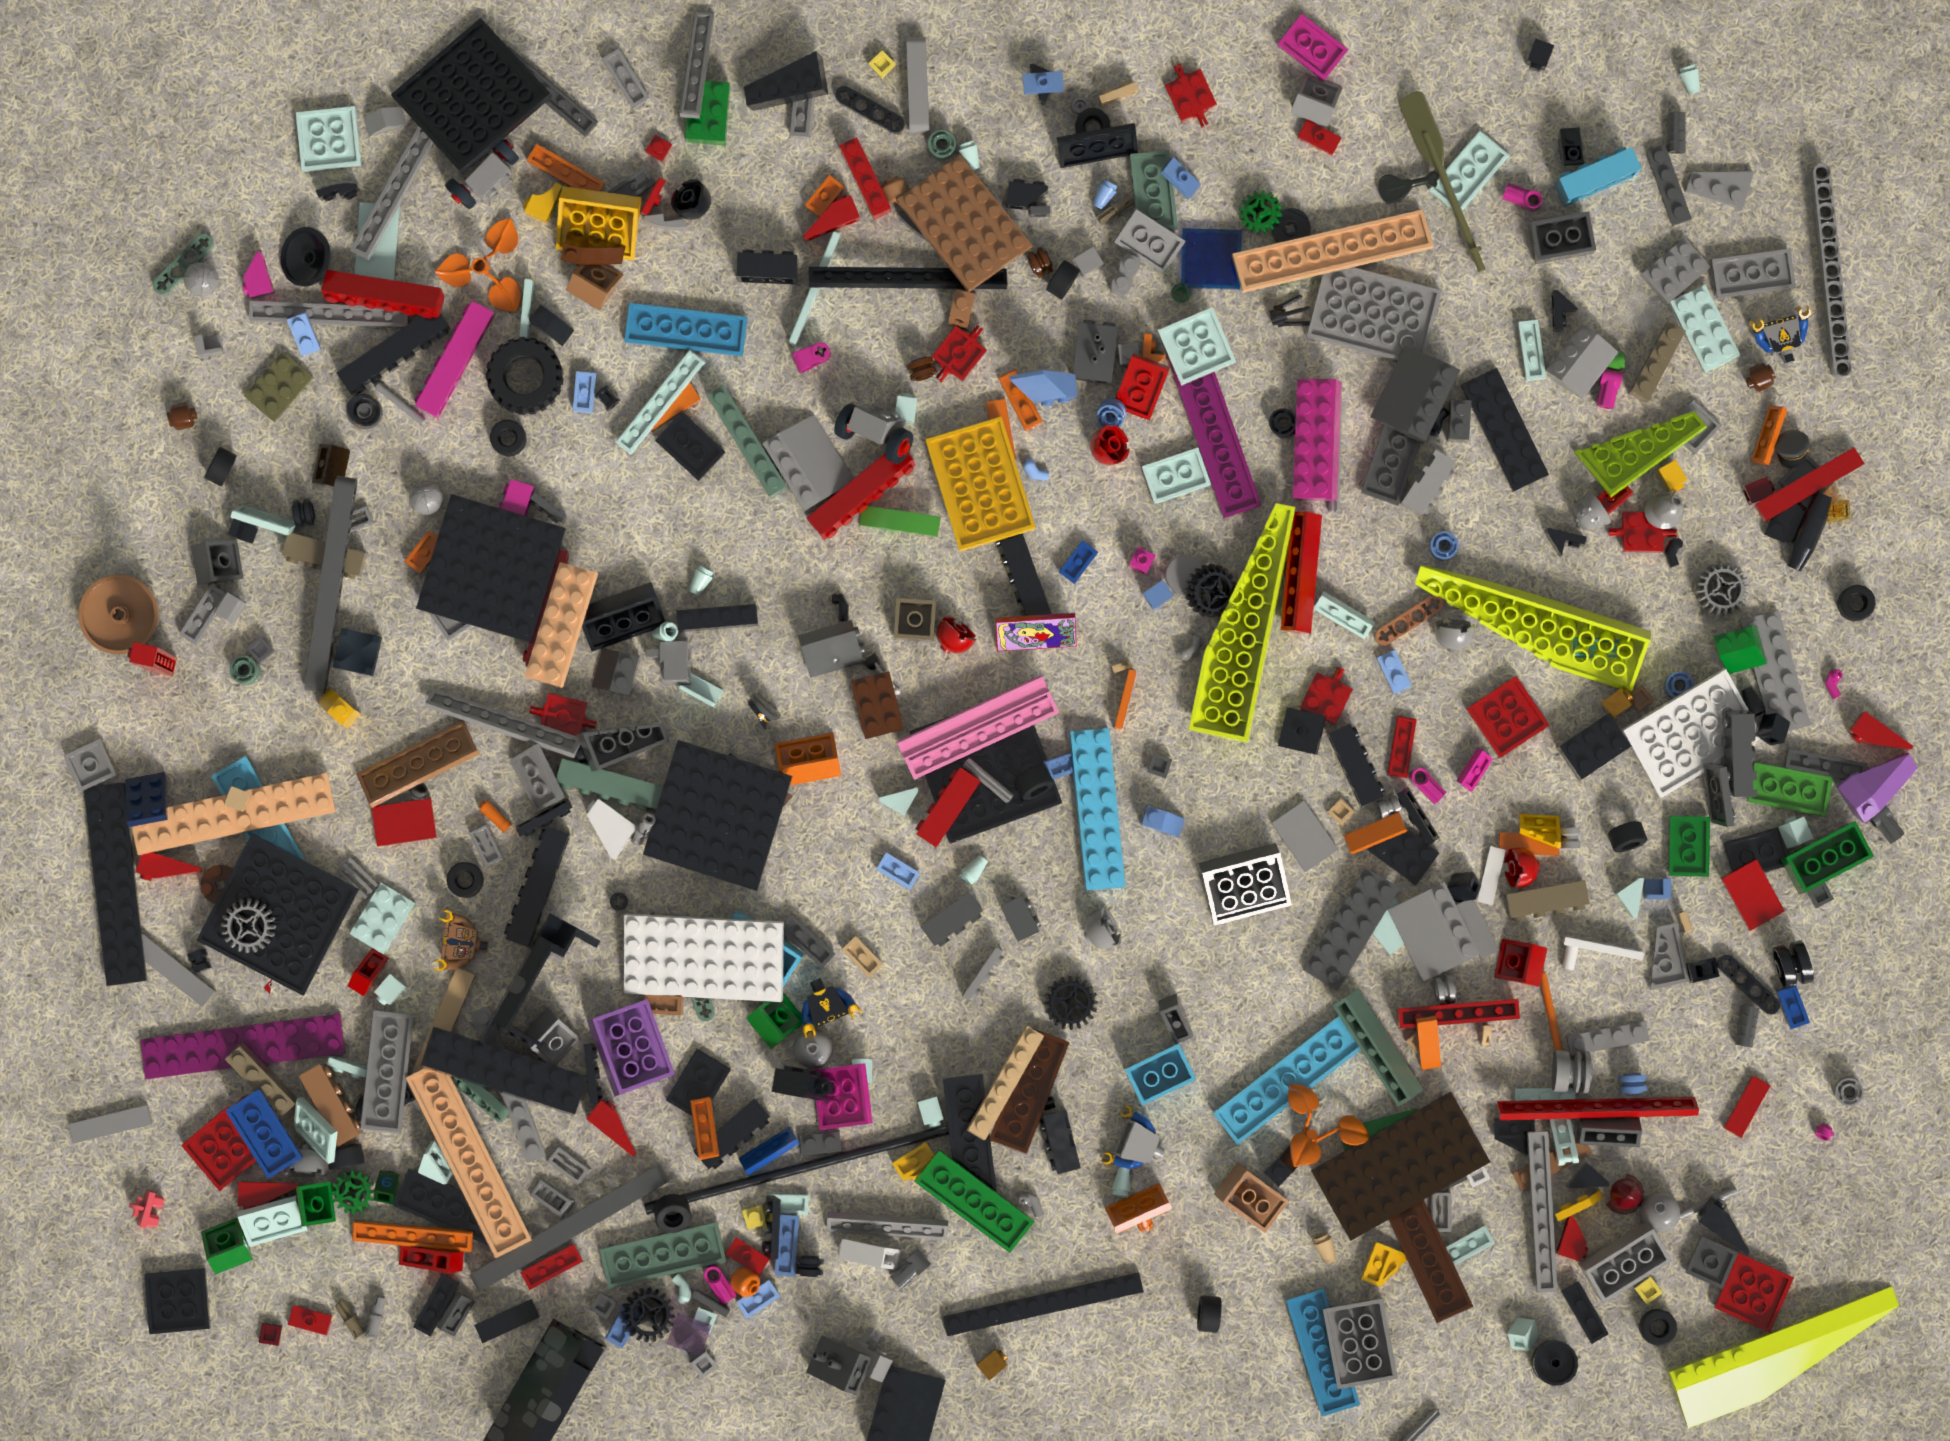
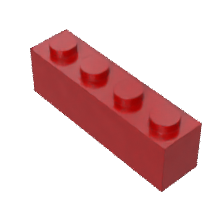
(865, 178)
(948, 807)

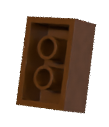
(877, 705)

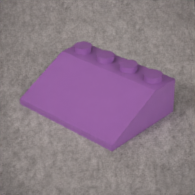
(631, 1047)

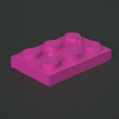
(1312, 47)

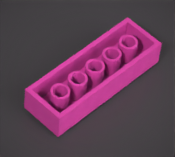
(1317, 440)

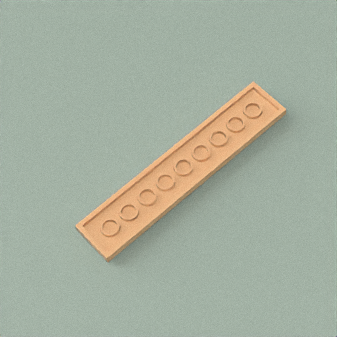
(1332, 251)
(212, 819)
(469, 1161)

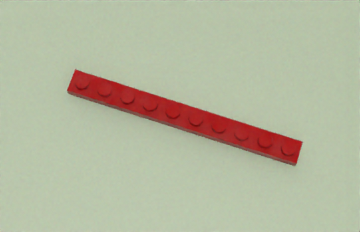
(1597, 1108)

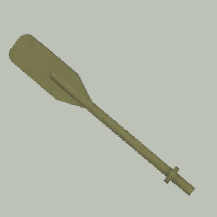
(1432, 149)

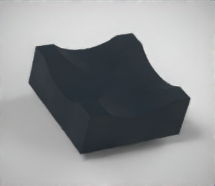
(357, 652)

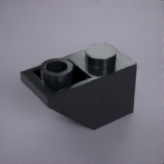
(1570, 146)
(1023, 195)

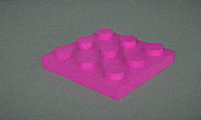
(850, 1098)

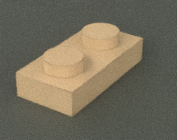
(1126, 89)
(862, 957)

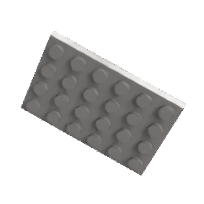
(1373, 313)

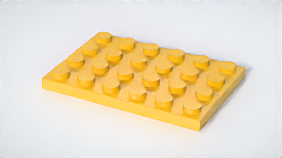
(980, 484)

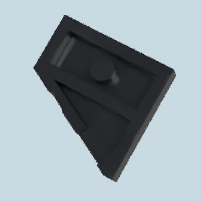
(1513, 1133)

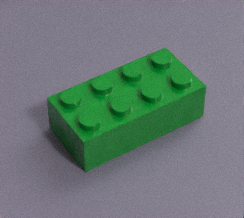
(1827, 857)

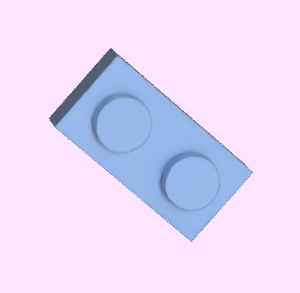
(303, 333)
(584, 392)
(1394, 671)
(898, 871)
(764, 1296)

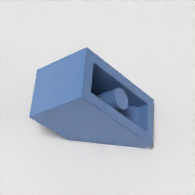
(1162, 821)

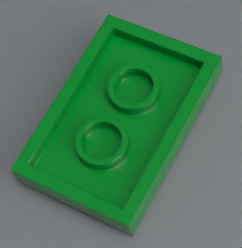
(1689, 846)

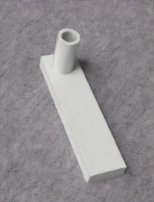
(1573, 943)

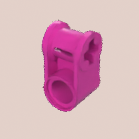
(807, 359)

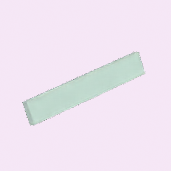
(813, 292)
(660, 402)

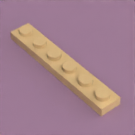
(1005, 1082)

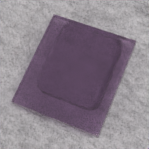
(689, 1334)

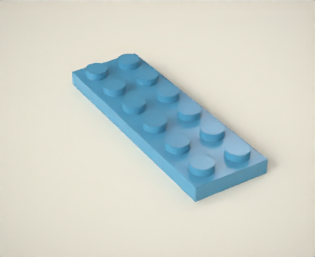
(686, 329)
(1312, 1336)

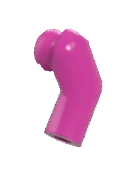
(1832, 681)

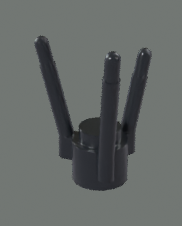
(1280, 315)

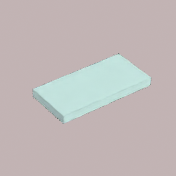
(1471, 169)
(383, 260)

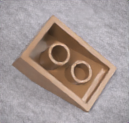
(1251, 1197)

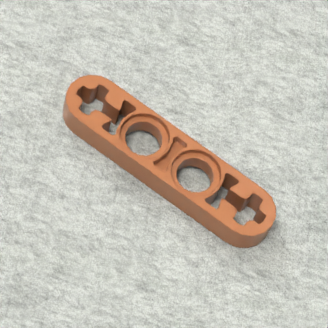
(1407, 618)

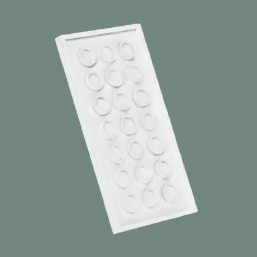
(703, 957)

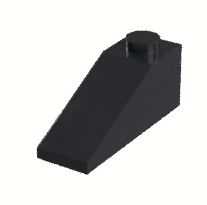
(1719, 1220)

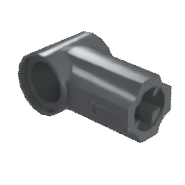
(1887, 825)
(913, 1266)

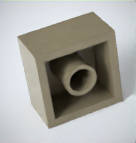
(914, 619)

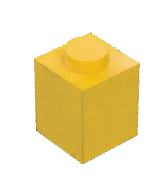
(1672, 476)

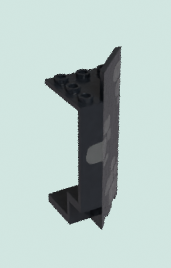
(553, 937)
(547, 1386)

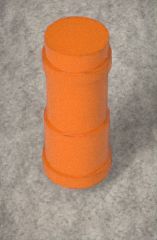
(494, 815)

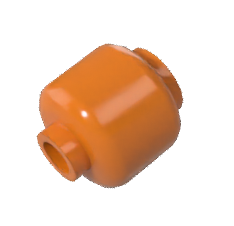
(745, 1282)

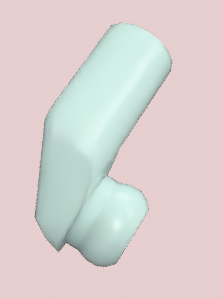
(684, 1289)

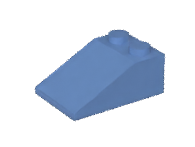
(1046, 386)

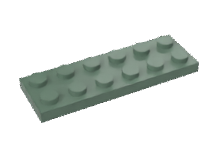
(663, 1255)

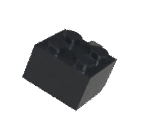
(802, 1083)

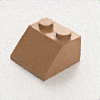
(594, 284)

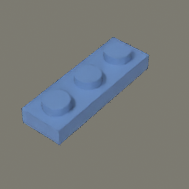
(788, 1239)

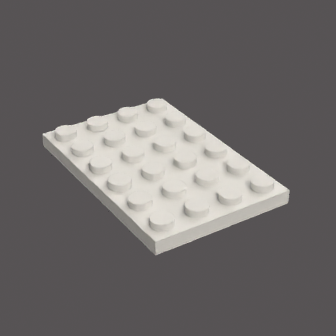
(1685, 733)

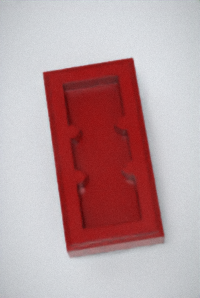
(1319, 137)
(654, 197)
(747, 1256)
(310, 1320)

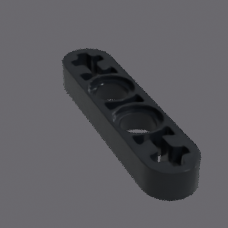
(871, 108)
(1748, 984)

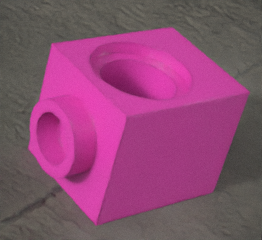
(1142, 560)

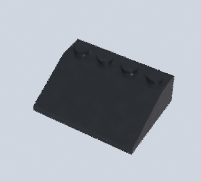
(906, 1406)

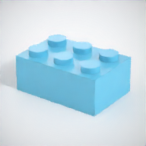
(1160, 1074)

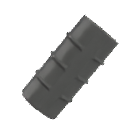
(1676, 132)
(1747, 1026)

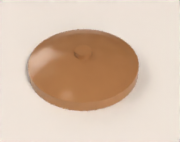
(118, 613)

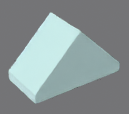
(900, 801)
(1631, 896)
(435, 1165)

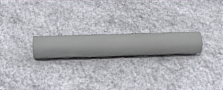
(400, 403)

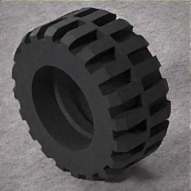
(516, 350)

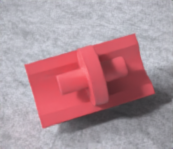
(145, 1218)

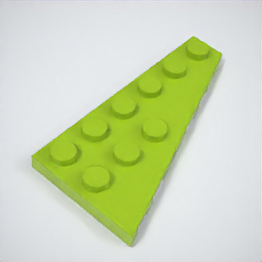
(1634, 453)

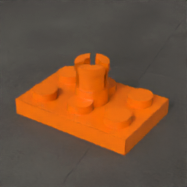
(1138, 1209)

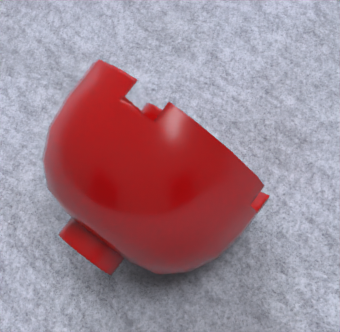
(1109, 445)
(954, 637)
(1522, 867)

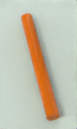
(1550, 1012)

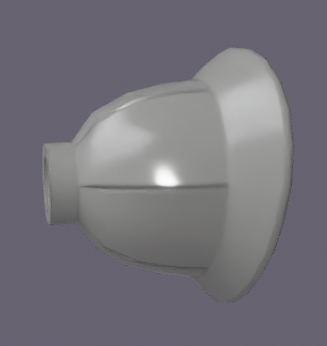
(1664, 511)

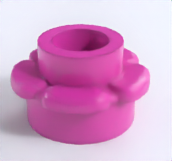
(1824, 1132)

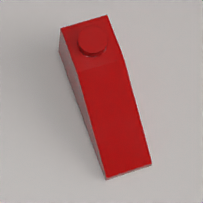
(838, 215)
(1872, 732)
(159, 866)
(609, 1122)
(259, 1193)
(431, 1259)

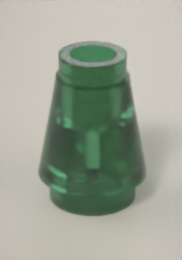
(1181, 288)

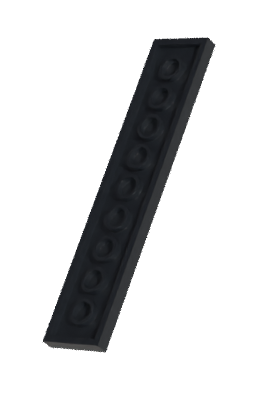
(115, 885)

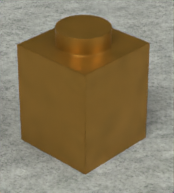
(1618, 701)
(992, 1364)

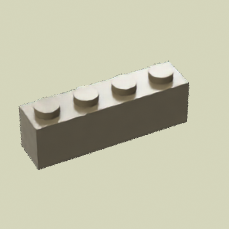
(1657, 362)
(312, 552)
(1547, 899)
(261, 1077)

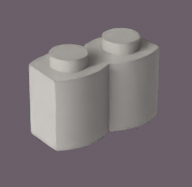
(1124, 278)
(230, 606)

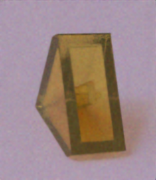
(1839, 512)

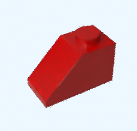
(367, 972)
(1572, 1242)

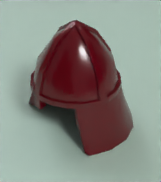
(1626, 1195)

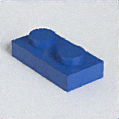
(1078, 562)
(1793, 1007)

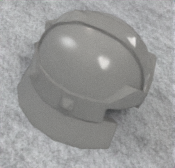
(1590, 513)

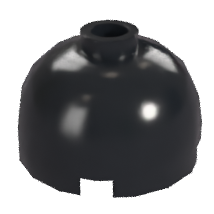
(691, 200)

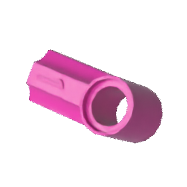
(1520, 196)
(1610, 383)
(1428, 786)
(720, 1285)

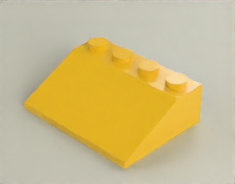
(599, 216)

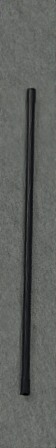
(817, 1163)

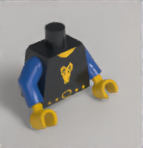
(826, 1006)

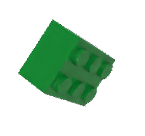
(714, 114)

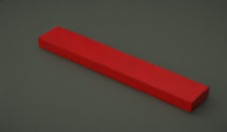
(1809, 484)

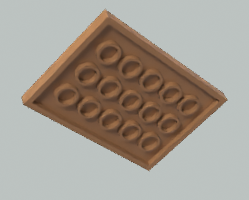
(964, 223)

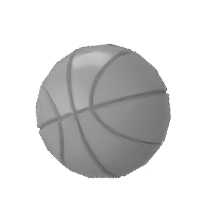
(201, 278)
(426, 497)

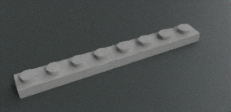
(392, 194)
(326, 314)
(503, 722)
(517, 1108)
(1542, 1211)

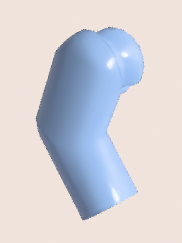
(1033, 472)

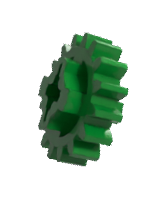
(1264, 219)
(357, 1201)

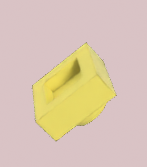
(882, 64)
(754, 1217)
(1648, 1290)

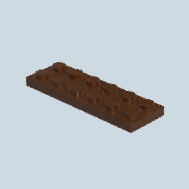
(1028, 1100)
(1430, 1262)

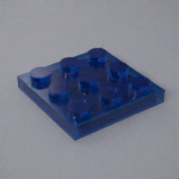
(1208, 258)

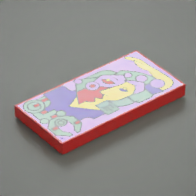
(1036, 632)

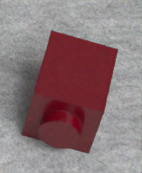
(1758, 490)

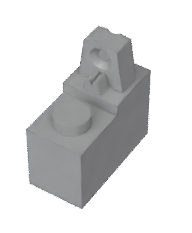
(676, 661)
(868, 1345)

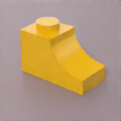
(542, 206)

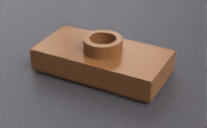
(665, 1004)

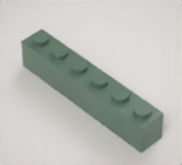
(747, 442)
(609, 785)
(1378, 1047)

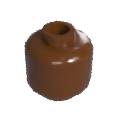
(1760, 377)
(181, 416)

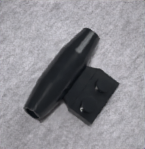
(1801, 529)

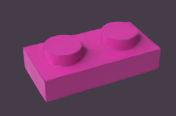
(1474, 769)

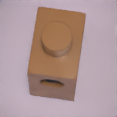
(961, 309)

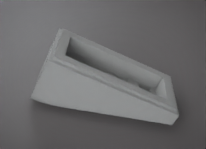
(563, 1197)

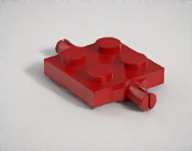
(1191, 95)
(959, 353)
(1639, 534)
(1327, 696)
(563, 714)

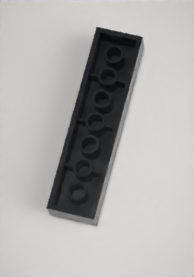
(503, 1071)

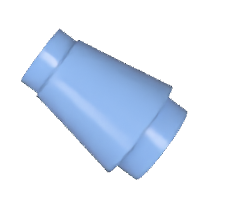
(1104, 194)

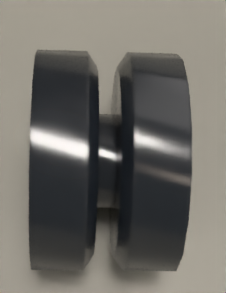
(1793, 964)
(1542, 1362)

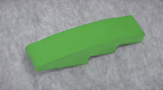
(900, 521)

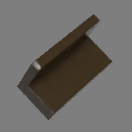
(330, 463)

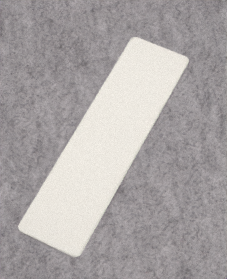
(1491, 875)

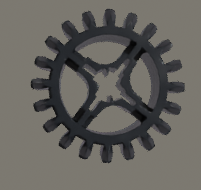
(1213, 582)
(1054, 997)
(642, 1307)

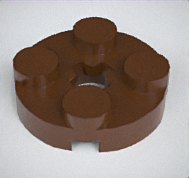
(208, 883)

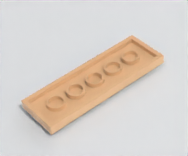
(561, 625)

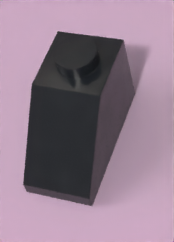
(551, 325)
(1281, 1167)

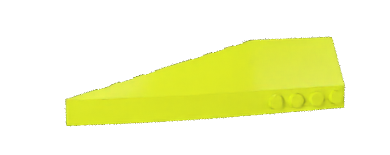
(1545, 626)
(1240, 642)
(1769, 1361)

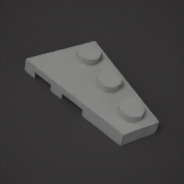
(1721, 187)
(1668, 960)

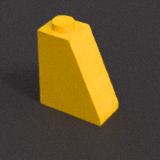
(338, 708)

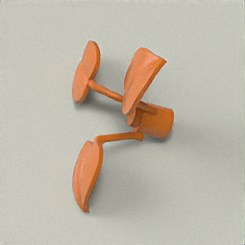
(456, 269)
(1303, 1145)

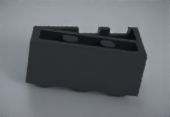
(1060, 1142)

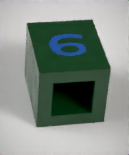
(386, 1187)

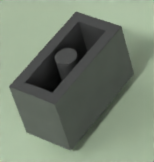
(1459, 421)
(1020, 918)

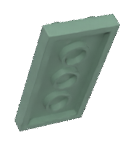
(1151, 189)

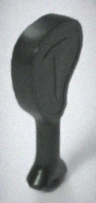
(1395, 189)

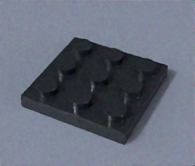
(177, 1301)

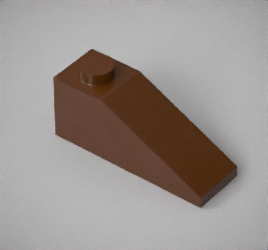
(591, 251)

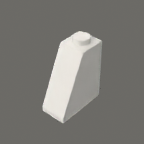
(610, 826)
(869, 1254)

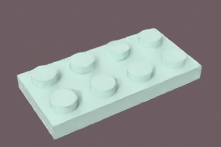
(1704, 328)

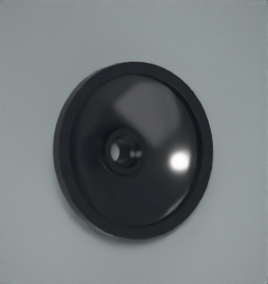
(298, 256)

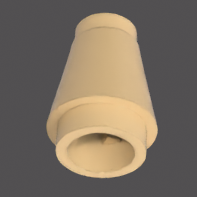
(1325, 1247)

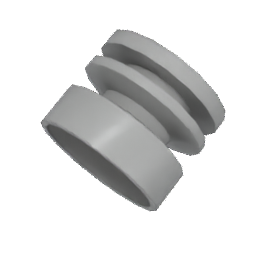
(1571, 1071)

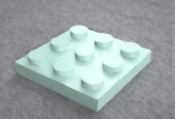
(328, 139)
(1196, 346)

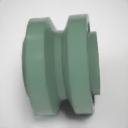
(942, 135)
(253, 673)

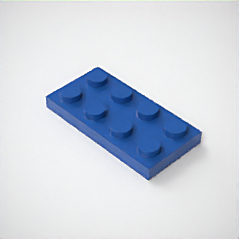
(264, 1133)

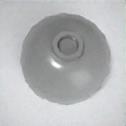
(1454, 634)
(1101, 930)
(813, 1050)
(308, 1164)
(1660, 1211)

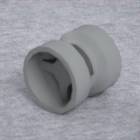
(1389, 807)
(1570, 838)

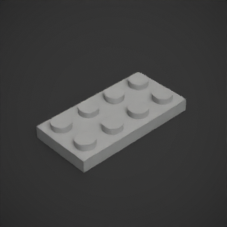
(1753, 273)

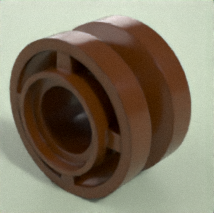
(1040, 262)
(921, 369)

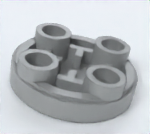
(1179, 571)

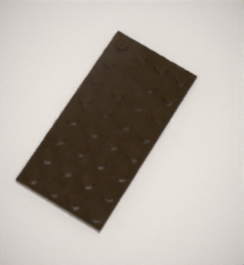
(1400, 1166)

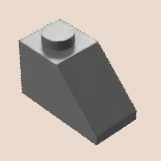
(1175, 1018)

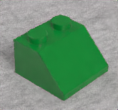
(1740, 649)
(775, 1020)
(316, 1204)
(226, 1246)

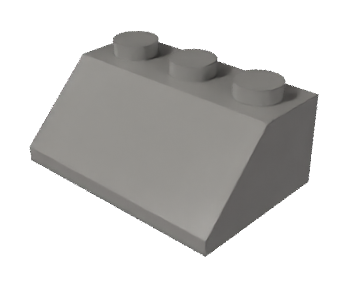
(1581, 361)

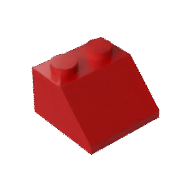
(1520, 962)

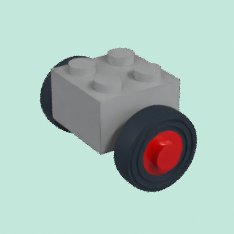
(487, 178)
(878, 426)

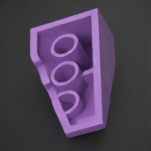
(1871, 790)

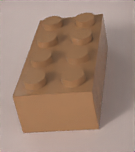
(330, 1102)

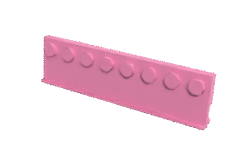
(977, 727)

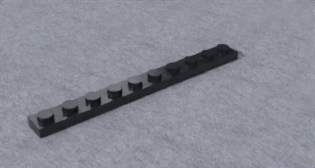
(895, 278)
(1043, 1304)

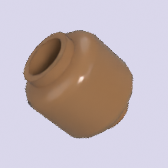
(894, 188)

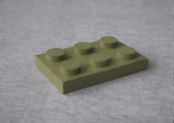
(278, 386)

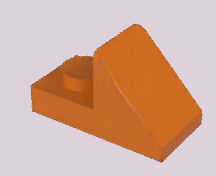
(1148, 347)

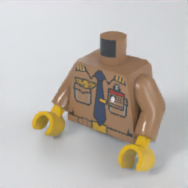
(459, 942)

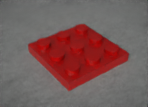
(1507, 717)
(219, 1151)
(1754, 1292)

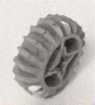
(1725, 597)
(256, 931)

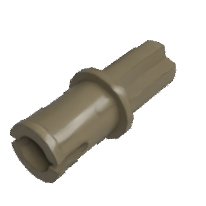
(1114, 209)
(349, 1319)

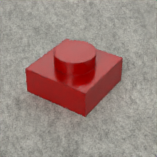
(658, 148)

